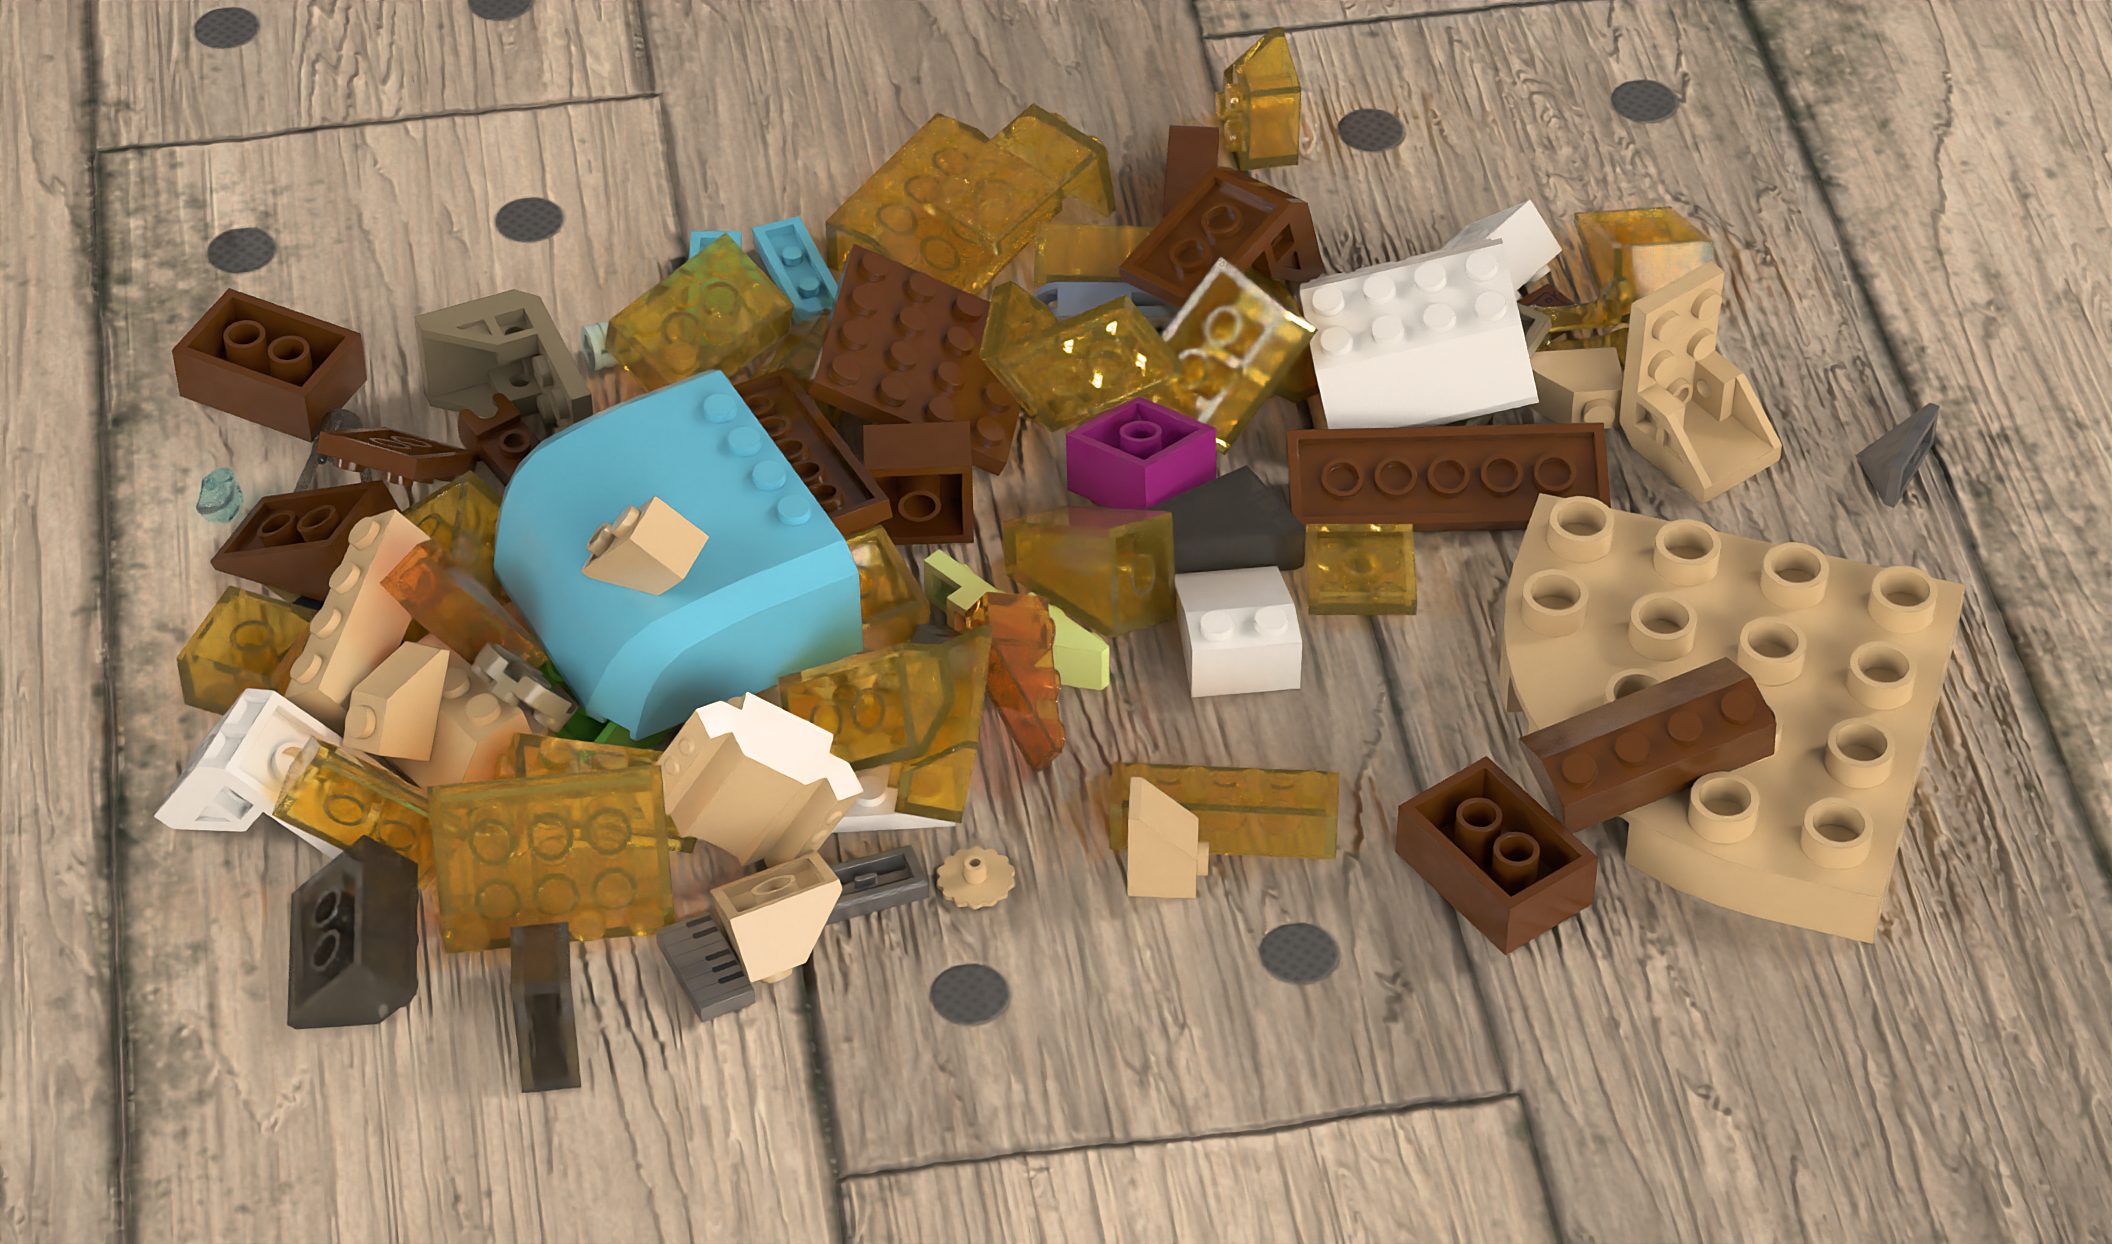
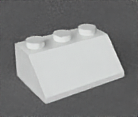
(1525, 240)

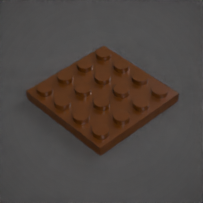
(910, 354)

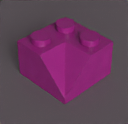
(1139, 455)

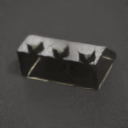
(354, 939)

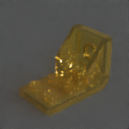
(1076, 364)

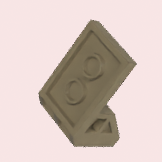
(501, 347)

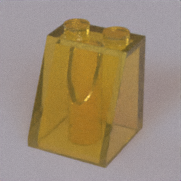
(1097, 564)

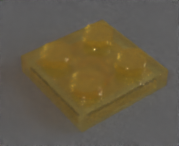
(1360, 569)

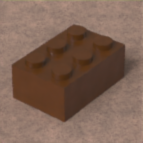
(269, 364)
(1496, 855)

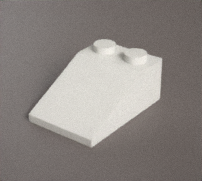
(1238, 631)

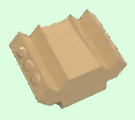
(755, 781)

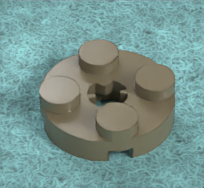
(519, 681)

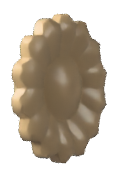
(975, 877)

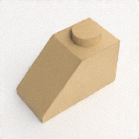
(1578, 385)
(398, 704)
(1162, 845)

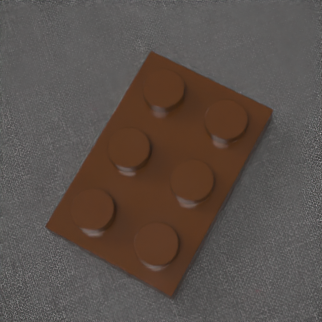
(397, 454)

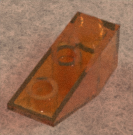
(1022, 672)

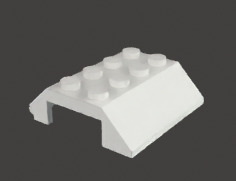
(1419, 340)

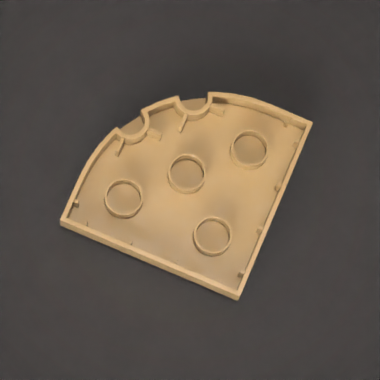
(1836, 649)

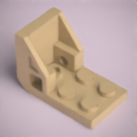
(1684, 399)

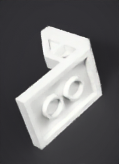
(244, 767)

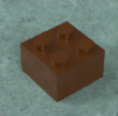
(926, 479)

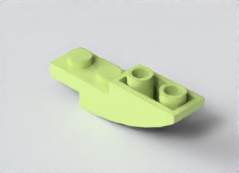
(1077, 654)

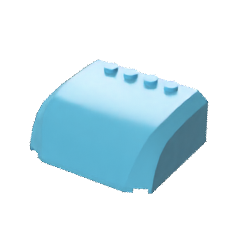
(756, 605)

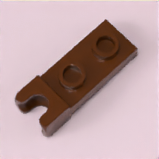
(500, 439)

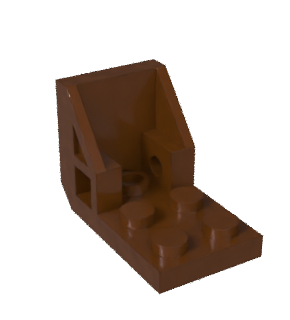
(1229, 219)

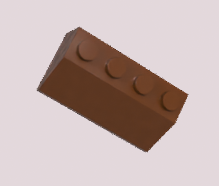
(1650, 744)

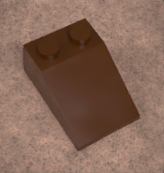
(300, 536)

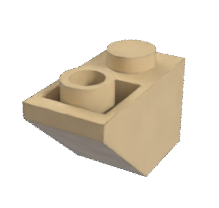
(644, 548)

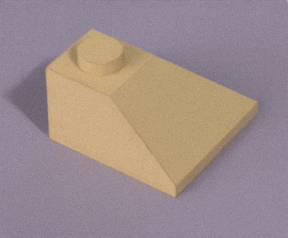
(777, 915)

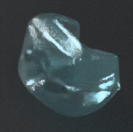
(220, 496)

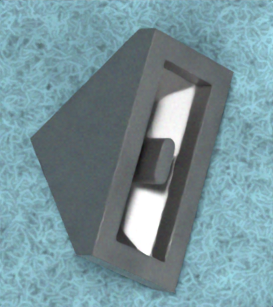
(1899, 453)

